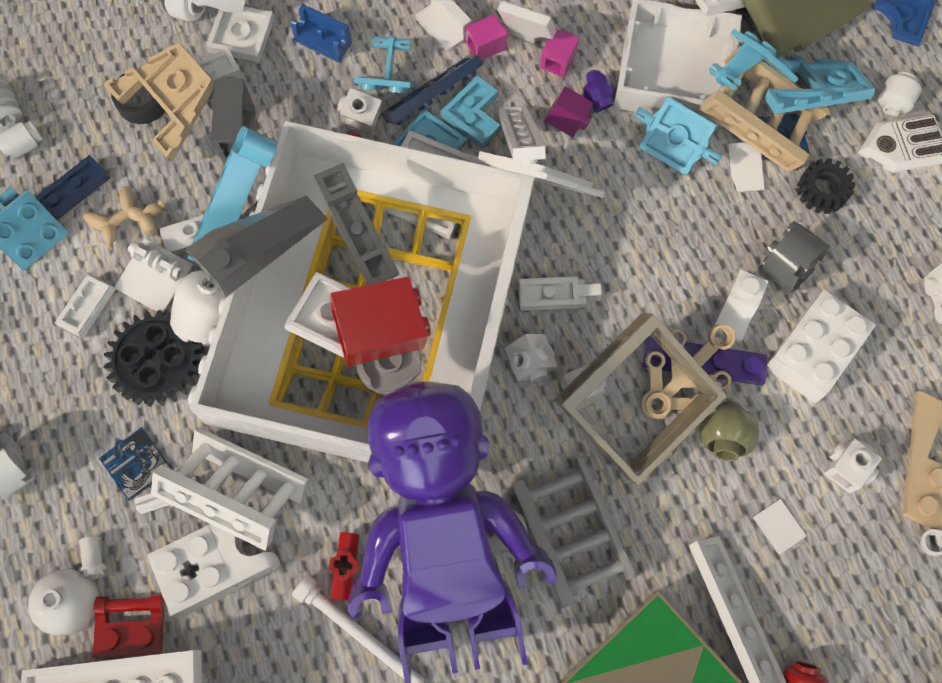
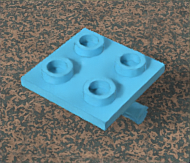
(747, 57)
(395, 85)
(26, 228)

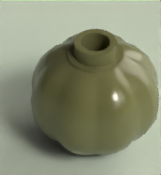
(733, 431)

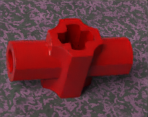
(347, 548)

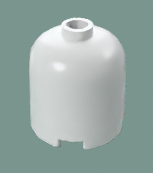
(195, 307)

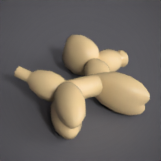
(129, 210)

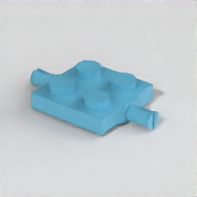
(678, 135)

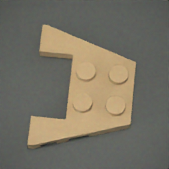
(177, 86)

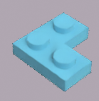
(467, 113)

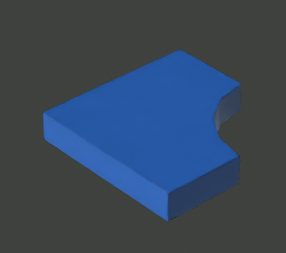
(907, 18)

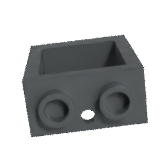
(230, 112)

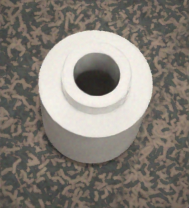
(19, 139)

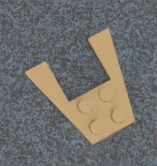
(924, 479)

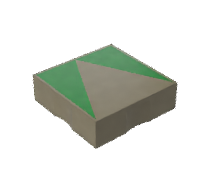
(652, 647)

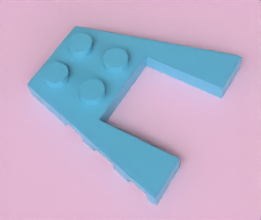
(829, 84)

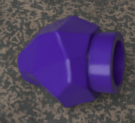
(599, 91)

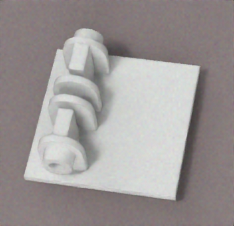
(152, 275)

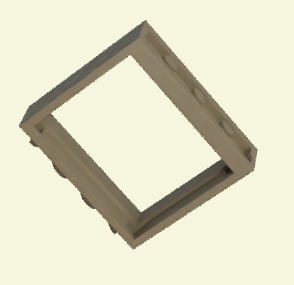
(682, 427)

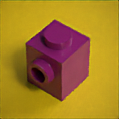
(569, 112)

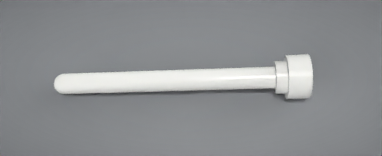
(309, 592)

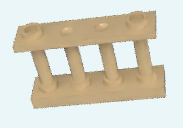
(753, 130)

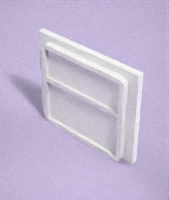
(540, 173)

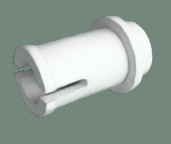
(91, 557)

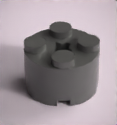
(793, 257)

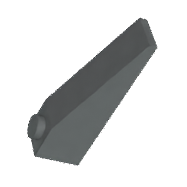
(247, 246)

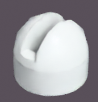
(925, 542)

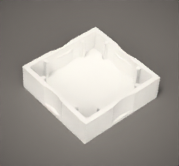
(671, 55)

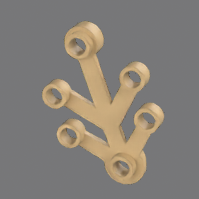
(679, 378)

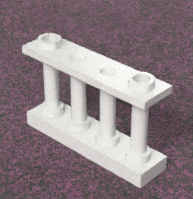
(218, 509)

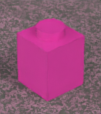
(486, 37)
(559, 53)

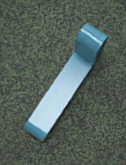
(236, 180)

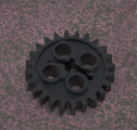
(170, 376)

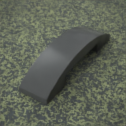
(355, 225)

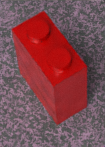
(379, 320)

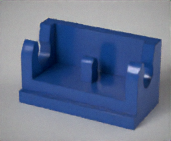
(321, 33)

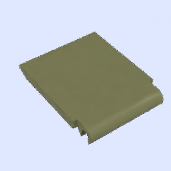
(800, 22)

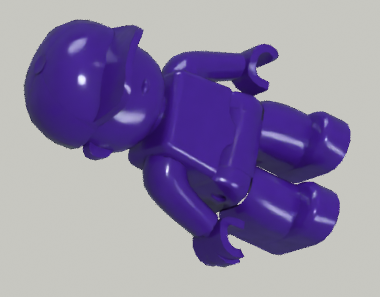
(428, 451)

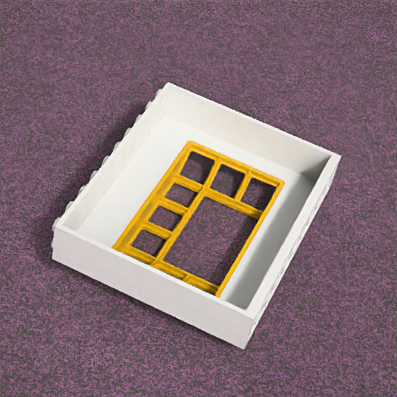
(257, 357)

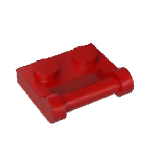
(132, 637)

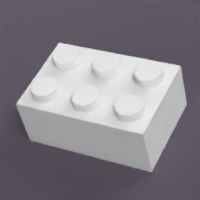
(820, 346)

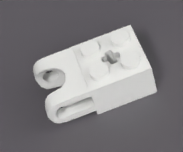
(221, 569)

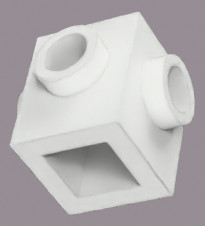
(359, 110)
(531, 357)
(853, 465)

